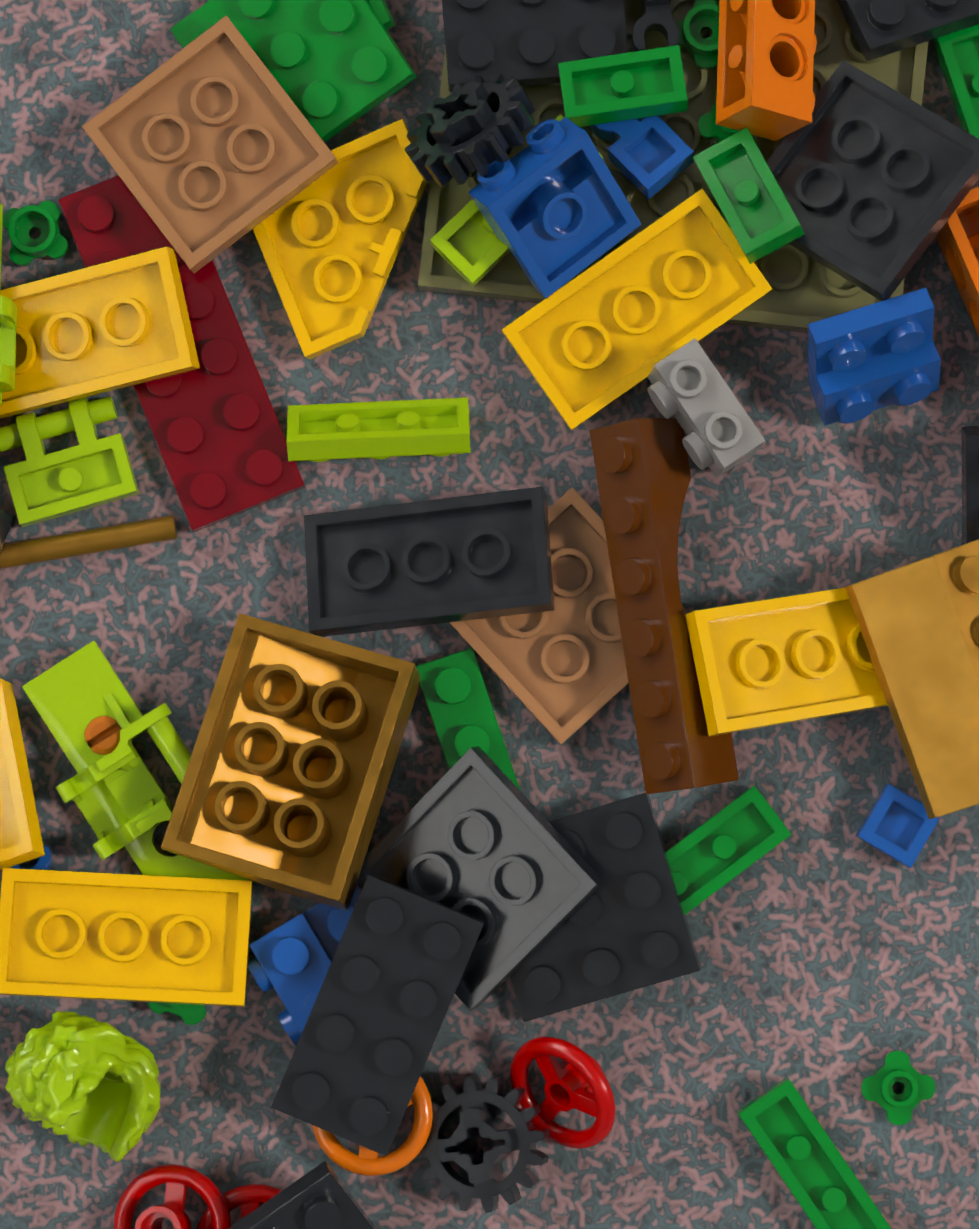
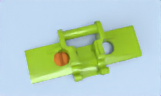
(114, 788)

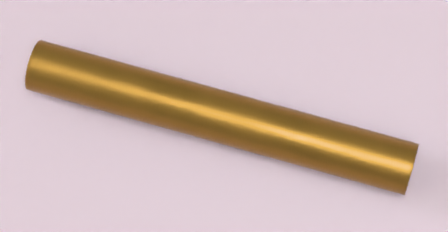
(88, 541)

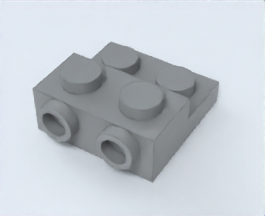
(705, 407)

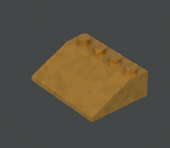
(293, 760)

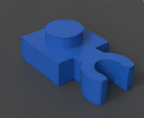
(646, 152)

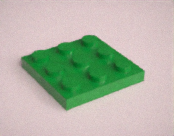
(323, 53)

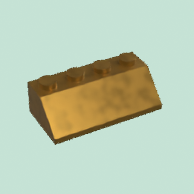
(926, 656)

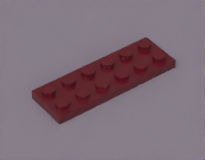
(207, 421)

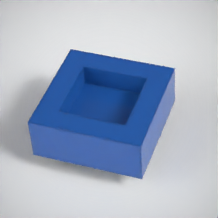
(897, 826)

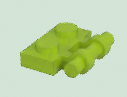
(70, 478)

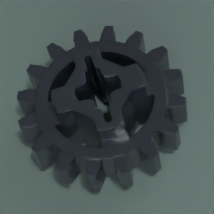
(470, 129)
(486, 1167)

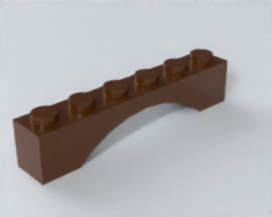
(642, 494)

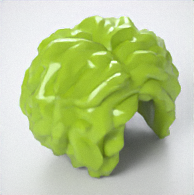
(86, 1082)

